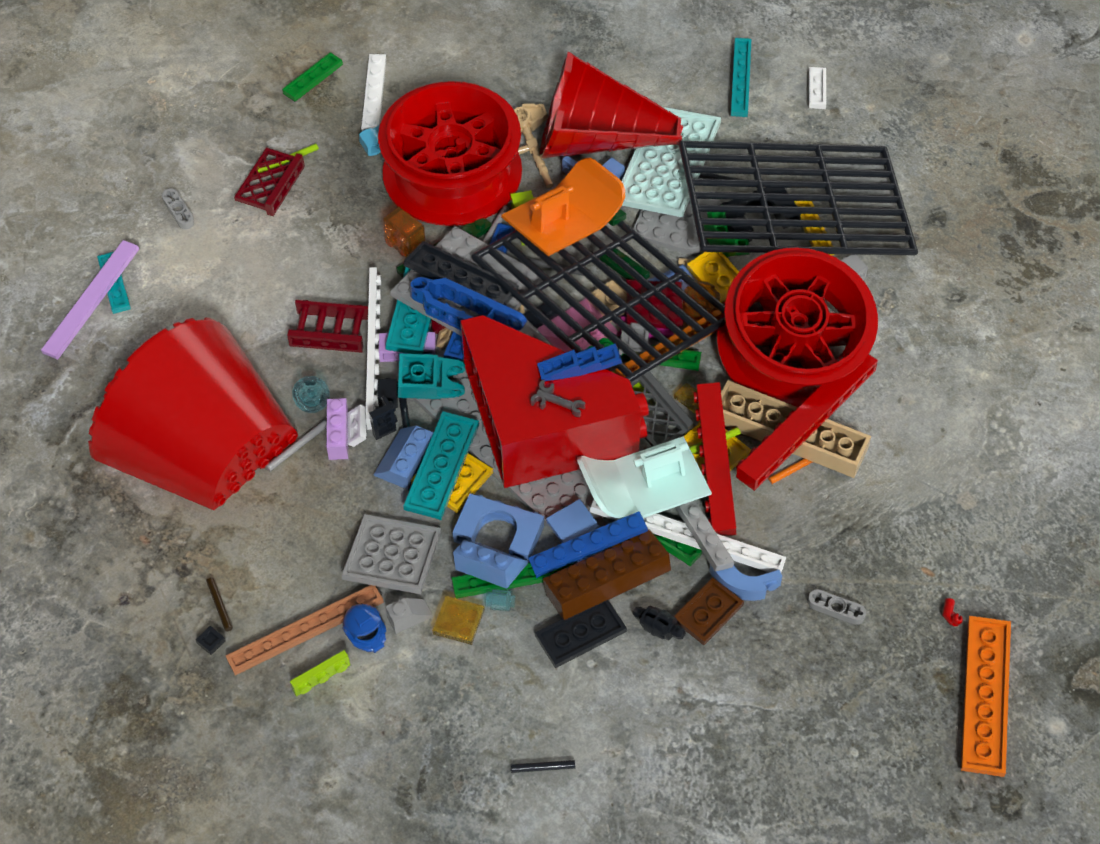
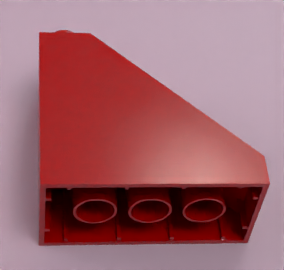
(545, 442)

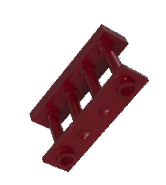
(333, 340)

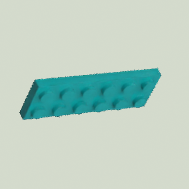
(408, 329)
(441, 465)

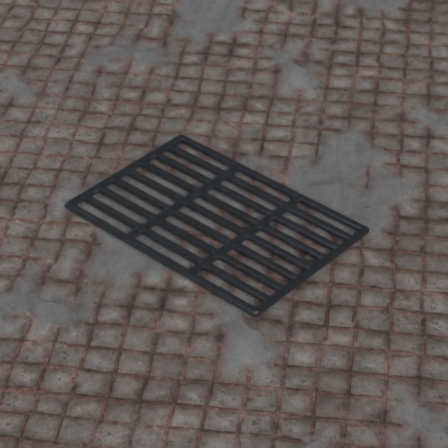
(766, 210)
(623, 306)

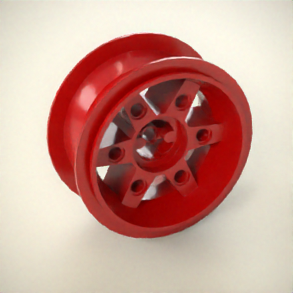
(451, 155)
(793, 289)

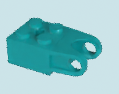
(427, 377)

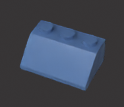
(404, 456)
(487, 563)

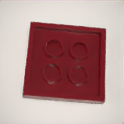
(657, 303)

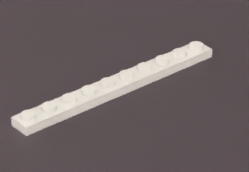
(373, 340)
(679, 532)

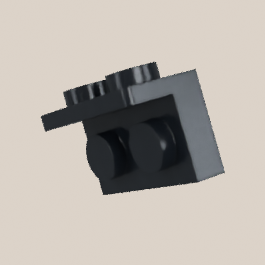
(383, 419)

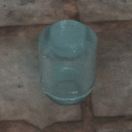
(500, 600)

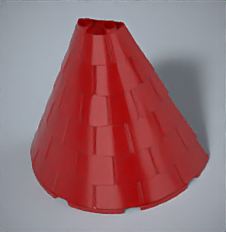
(601, 115)

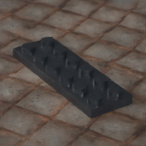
(440, 264)

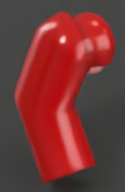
(948, 613)

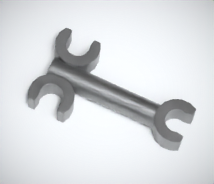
(547, 394)

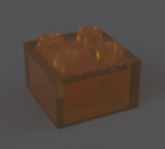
(403, 232)

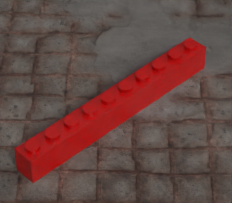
(800, 425)

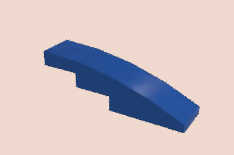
(577, 364)

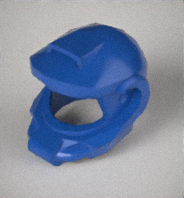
(360, 621)

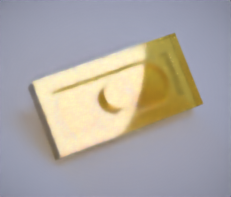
(686, 397)

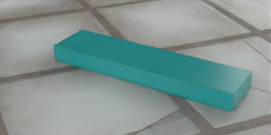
(117, 294)

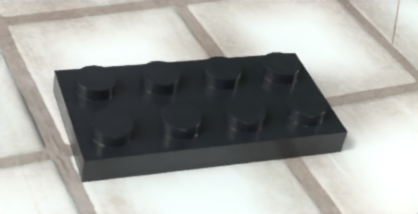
(580, 633)

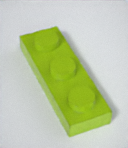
(320, 673)

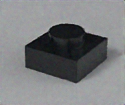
(210, 640)

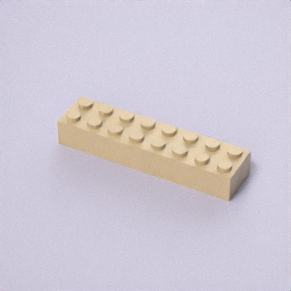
(759, 414)

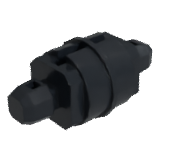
(659, 623)

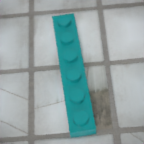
(741, 77)

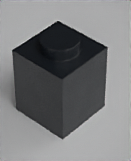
(389, 388)

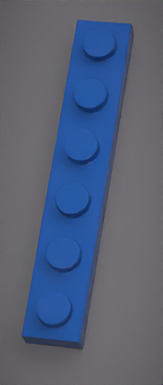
(588, 544)

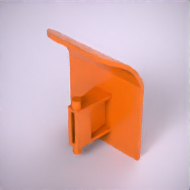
(571, 210)

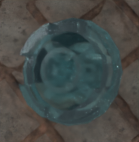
(310, 394)

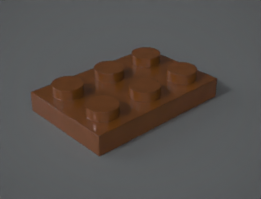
(708, 611)

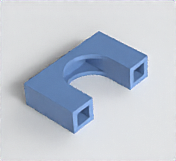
(481, 510)

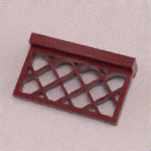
(282, 184)

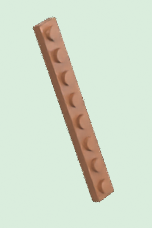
(300, 631)

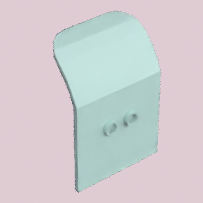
(645, 480)

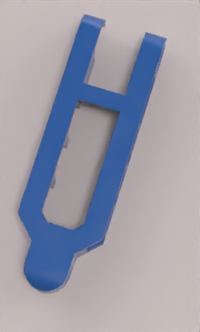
(440, 288)

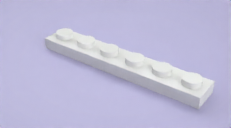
(374, 91)

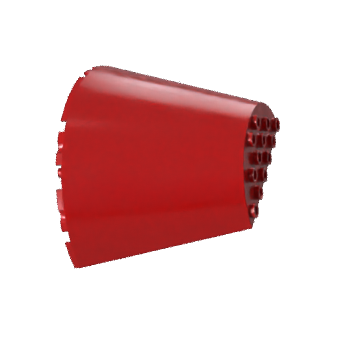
(190, 415)

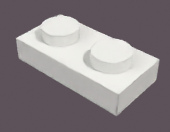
(357, 425)

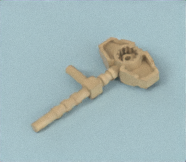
(530, 118)

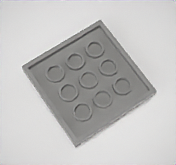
(672, 231)
(392, 554)

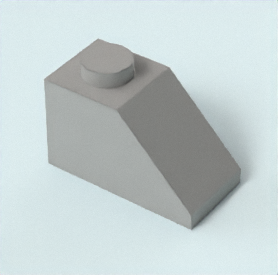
(407, 613)

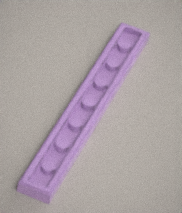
(90, 300)

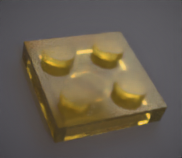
(458, 620)

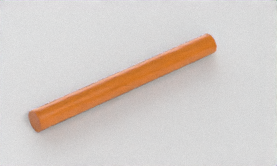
(789, 470)

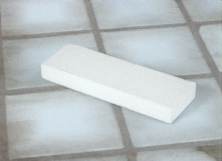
(817, 87)

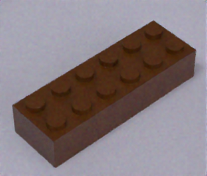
(607, 574)

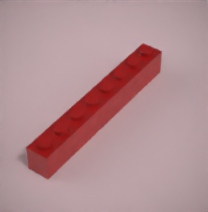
(715, 457)

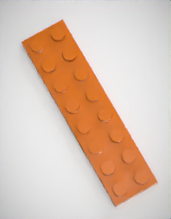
(986, 696)

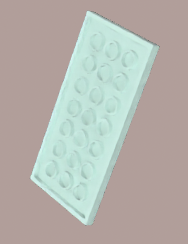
(656, 174)

